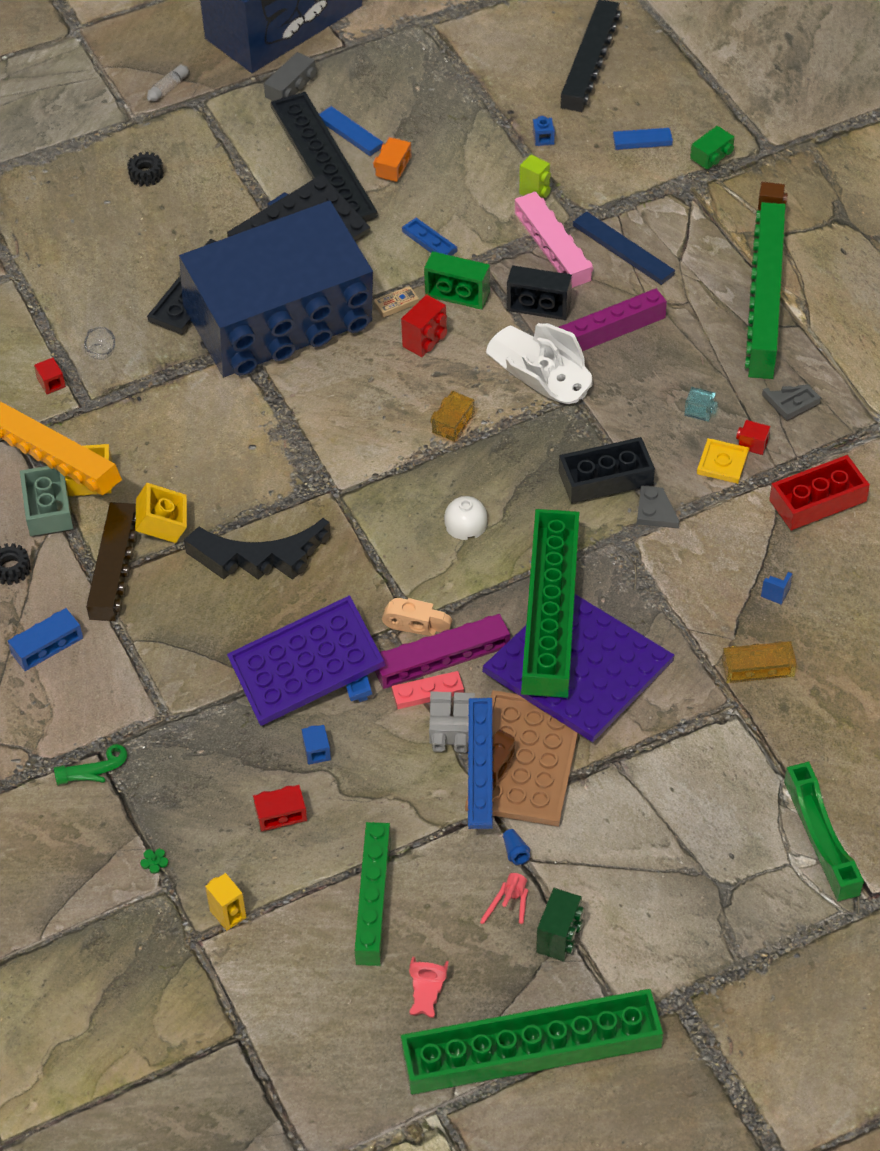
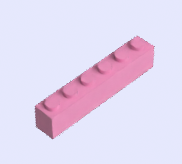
(552, 238)

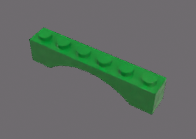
(835, 861)
(372, 894)

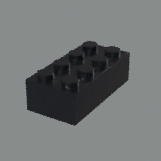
(606, 470)

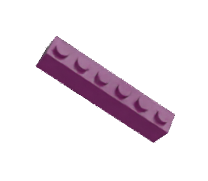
(618, 319)
(442, 650)

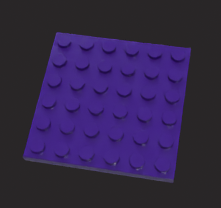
(606, 670)

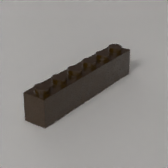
(112, 562)

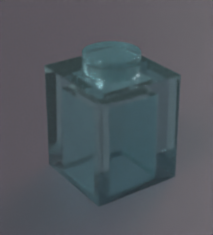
(700, 404)

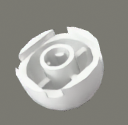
(465, 518)

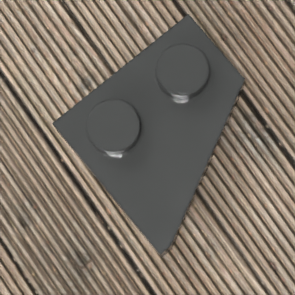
(792, 400)
(656, 508)

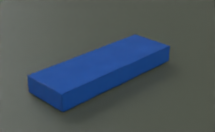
(642, 138)
(428, 237)

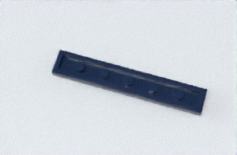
(624, 248)

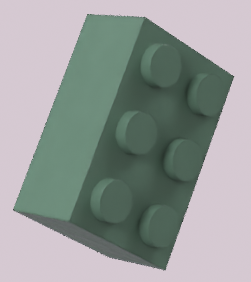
(45, 501)

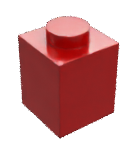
(49, 376)
(754, 436)

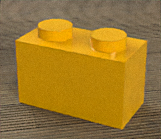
(225, 901)

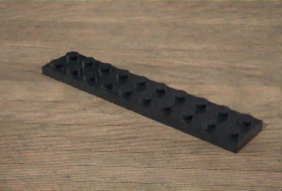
(320, 151)

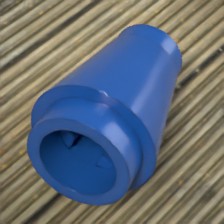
(516, 848)

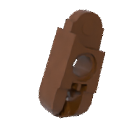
(502, 754)

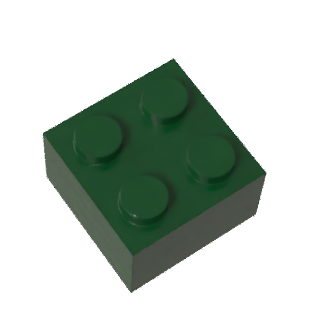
(559, 925)

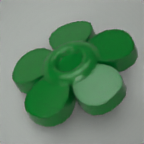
(154, 861)

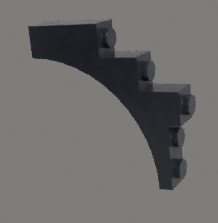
(256, 558)

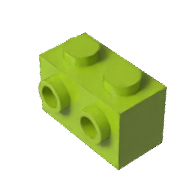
(534, 176)

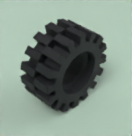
(148, 176)
(17, 571)

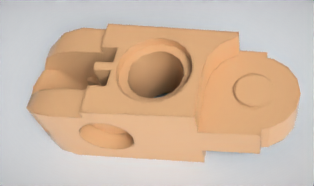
(415, 617)

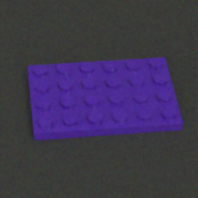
(305, 660)

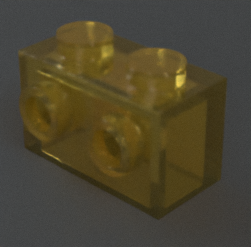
(452, 415)

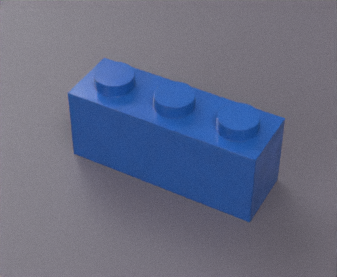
(45, 639)

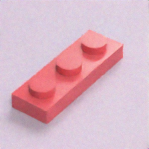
(419, 691)

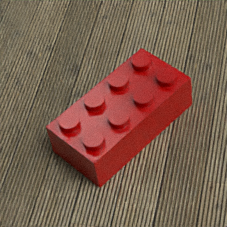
(819, 492)

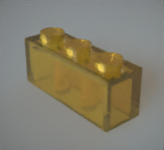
(758, 662)

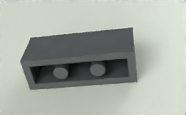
(290, 77)

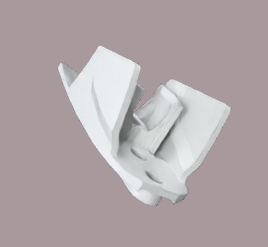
(543, 361)

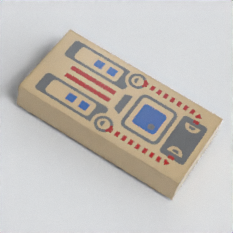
(396, 301)

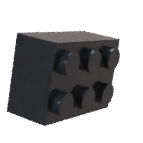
(539, 292)

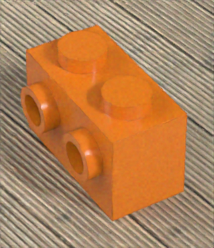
(392, 159)

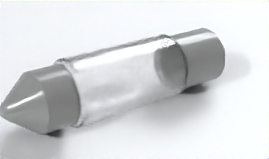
(167, 83)

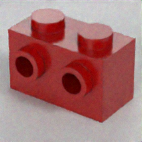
(280, 807)

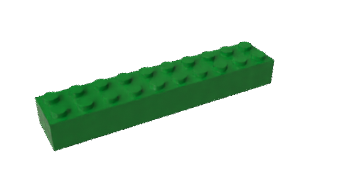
(766, 291)
(550, 604)
(531, 1041)

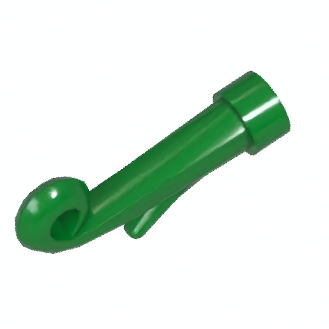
(91, 770)

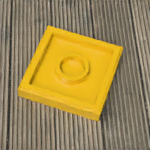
(722, 460)

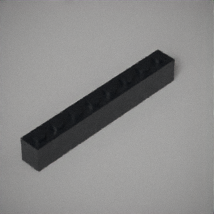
(590, 56)

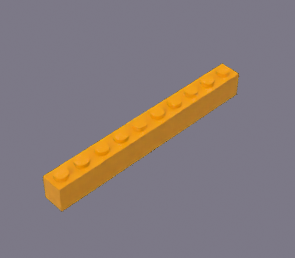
(57, 451)

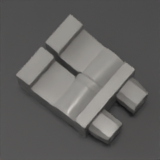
(447, 728)

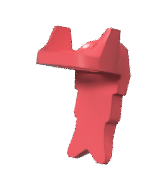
(427, 983)

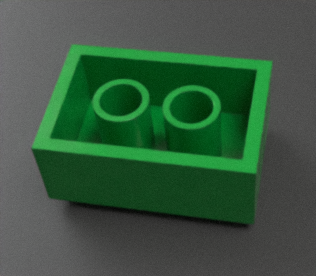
(457, 280)

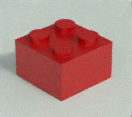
(424, 326)

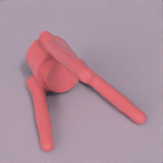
(513, 889)

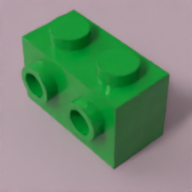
(712, 147)

